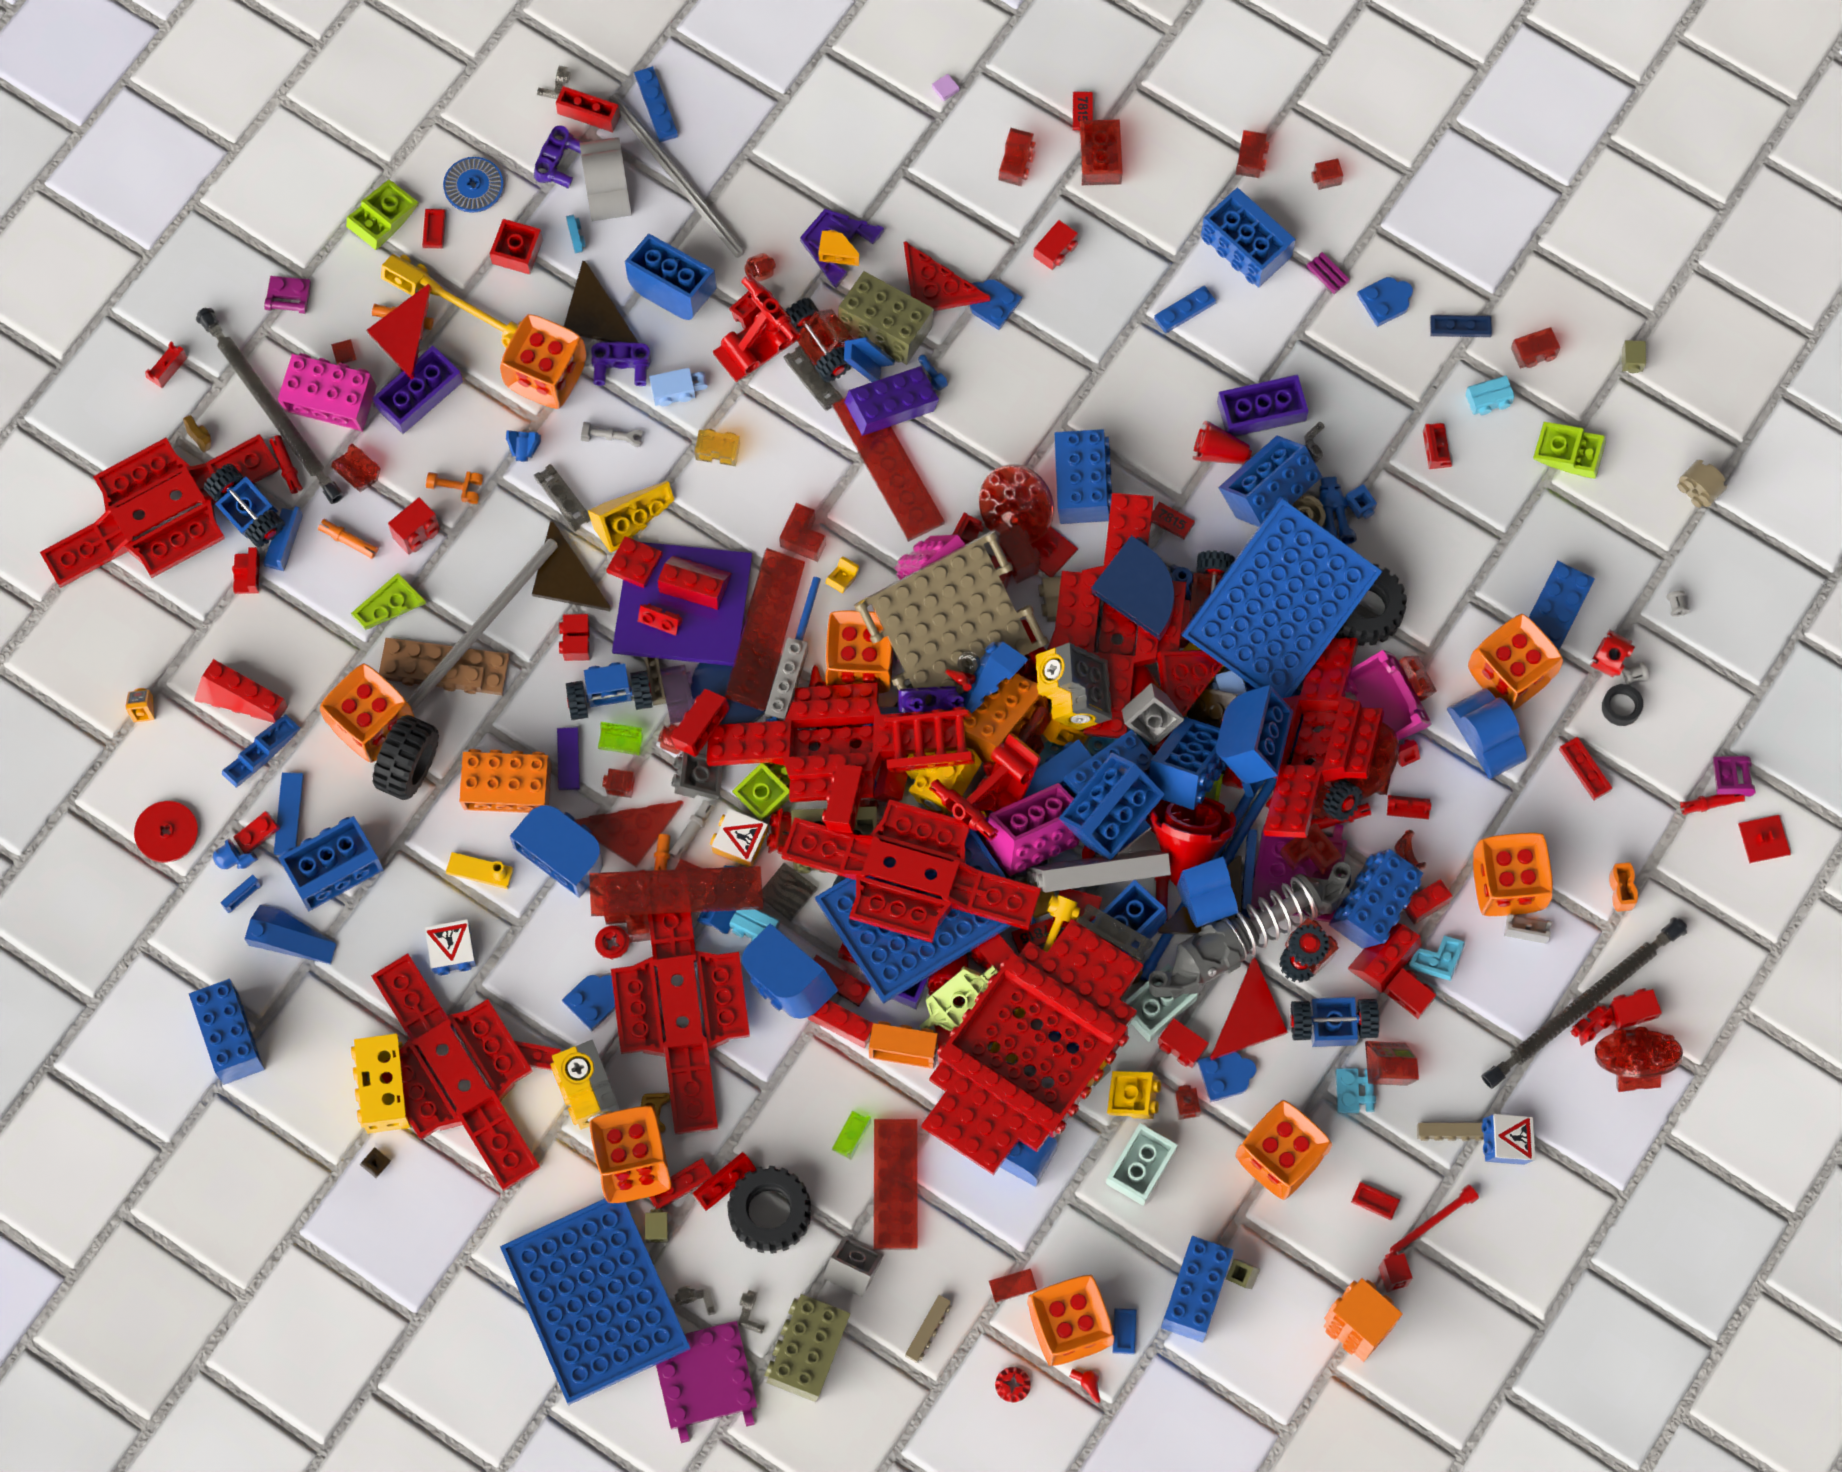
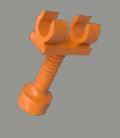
(466, 496)

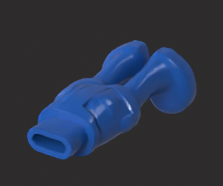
(1334, 500)

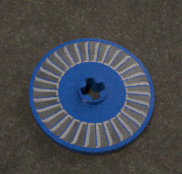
(459, 189)

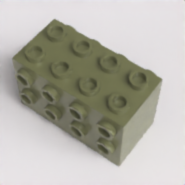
(886, 317)
(807, 1347)

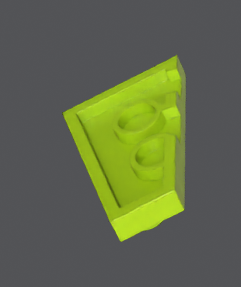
(387, 603)

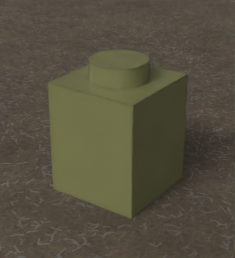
(1633, 356)
(656, 1226)
(1243, 1274)

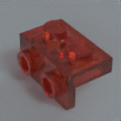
(357, 468)
(1418, 677)

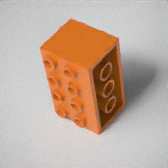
(1002, 714)
(504, 781)
(1361, 1318)

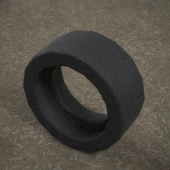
(1629, 691)

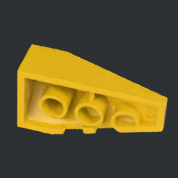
(629, 513)

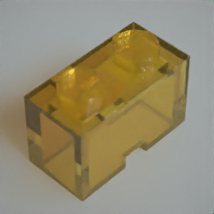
(717, 446)

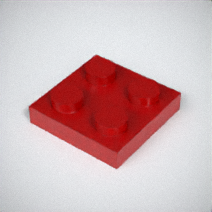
(634, 562)

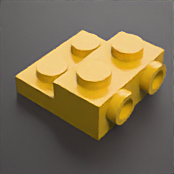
(1133, 1094)

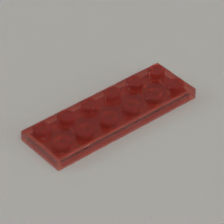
(895, 1184)

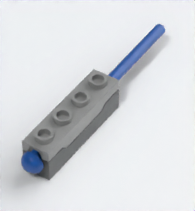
(791, 664)

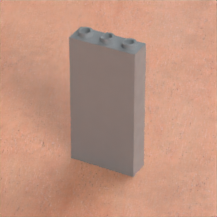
(1099, 870)

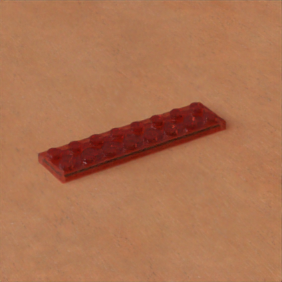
(893, 476)
(764, 629)
(675, 891)

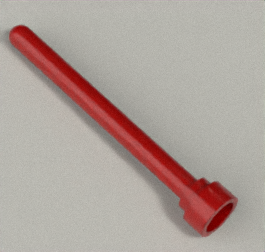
(1467, 1196)

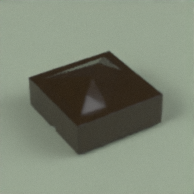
(375, 1162)

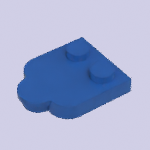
(1386, 299)
(1000, 307)
(592, 1000)
(1226, 1075)

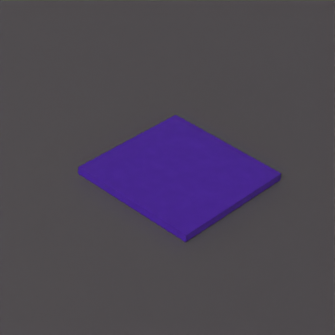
(705, 632)

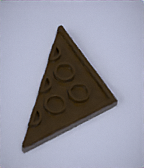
(593, 312)
(565, 578)
(1211, 707)
(1181, 921)

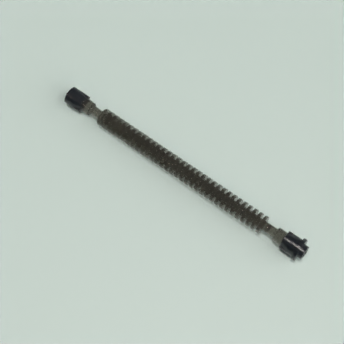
(269, 404)
(1585, 1002)

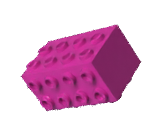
(327, 391)
(927, 552)
(1031, 830)

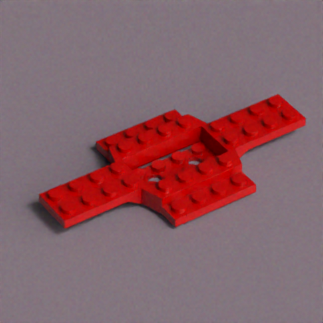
(146, 485)
(1080, 609)
(821, 707)
(1340, 749)
(918, 843)
(485, 1039)
(684, 1048)

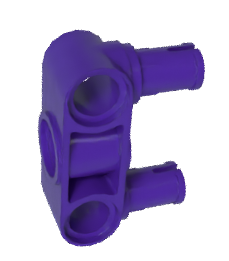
(552, 154)
(620, 356)
(942, 698)

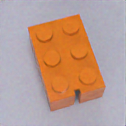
(903, 1045)

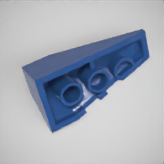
(995, 665)
(284, 934)

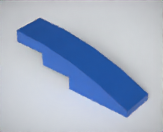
(261, 750)

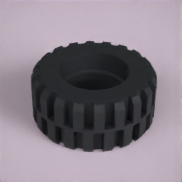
(1386, 624)
(405, 757)
(769, 1180)

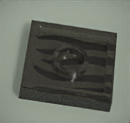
(788, 891)

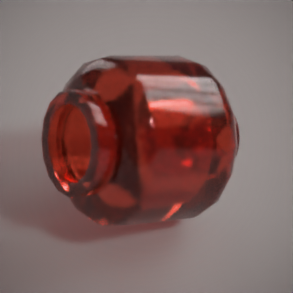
(760, 266)
(665, 739)

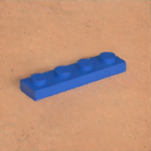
(656, 104)

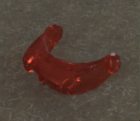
(1405, 845)

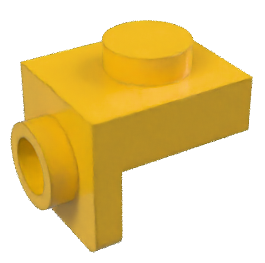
(843, 575)

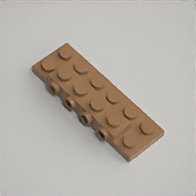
(473, 672)

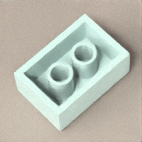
(1156, 1012)
(1141, 1164)

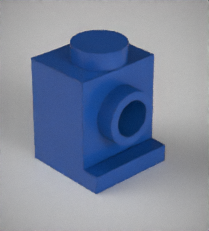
(1361, 496)

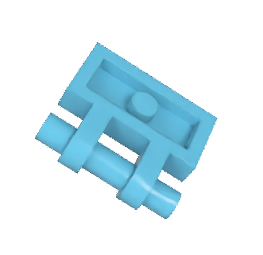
(1348, 1091)

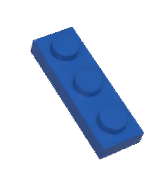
(1185, 309)

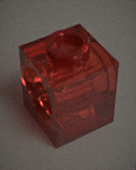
(619, 783)

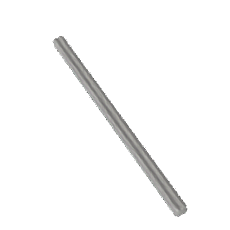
(677, 176)
(482, 623)

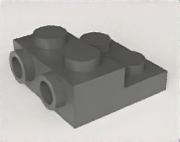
(696, 777)

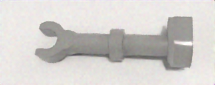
(609, 434)

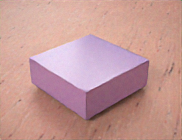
(945, 87)

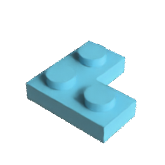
(1441, 963)

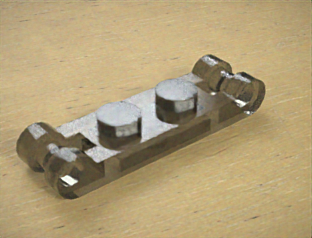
(811, 379)
(562, 497)
(1115, 932)

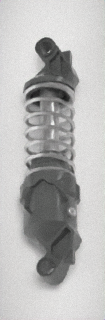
(1226, 943)

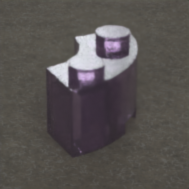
(677, 691)

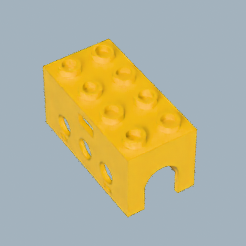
(376, 1095)

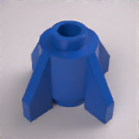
(523, 444)
(1183, 575)

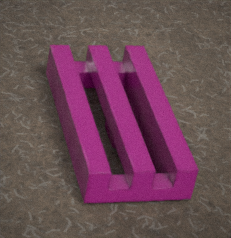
(1317, 260)

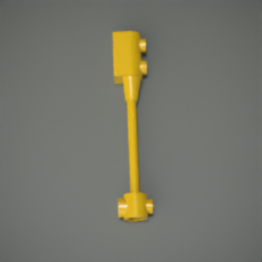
(413, 278)
(1063, 910)

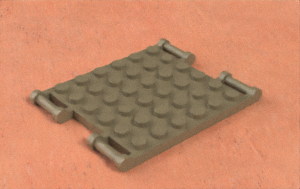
(948, 611)

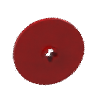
(166, 816)

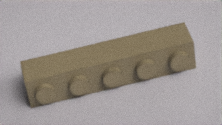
(655, 681)
(1450, 1131)
(928, 1329)

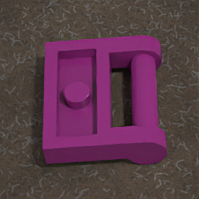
(288, 289)
(1726, 775)

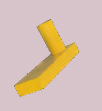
(479, 870)

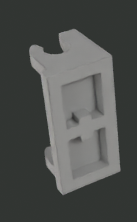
(1527, 929)

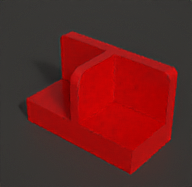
(246, 572)

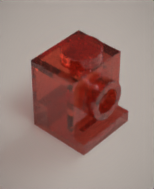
(1184, 1109)

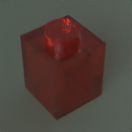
(1327, 174)

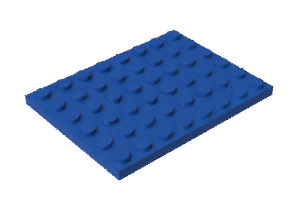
(1281, 601)
(898, 961)
(594, 1298)

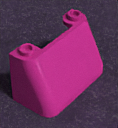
(1383, 684)

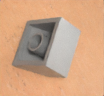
(1152, 714)
(853, 1266)

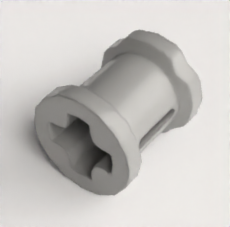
(1677, 610)
(1635, 673)

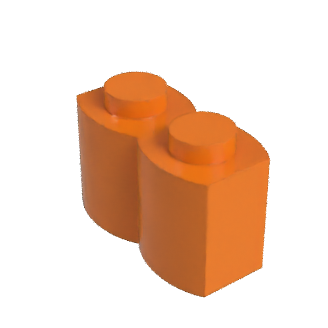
(1625, 892)

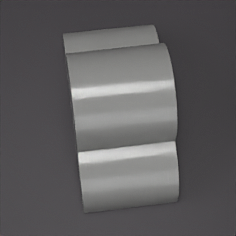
(605, 179)

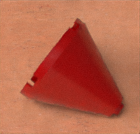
(1190, 834)

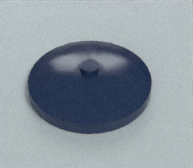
(716, 679)

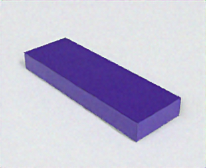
(568, 758)

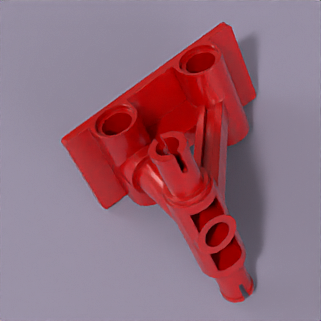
(761, 340)
(1005, 786)

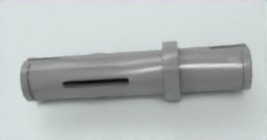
(697, 821)

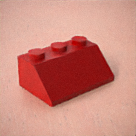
(693, 582)
(1382, 962)

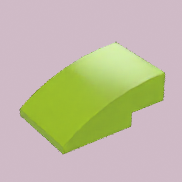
(381, 214)
(1570, 449)
(764, 789)

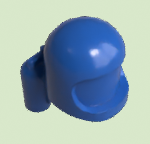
(229, 855)

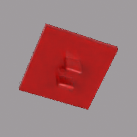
(1054, 551)
(1764, 839)

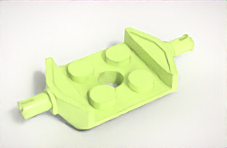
(965, 984)

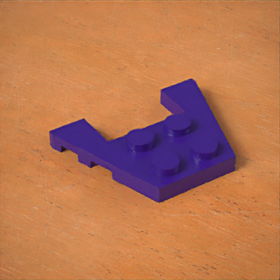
(843, 224)

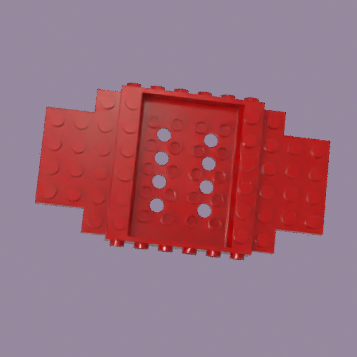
(1073, 992)

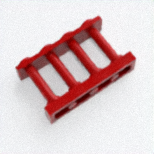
(941, 757)

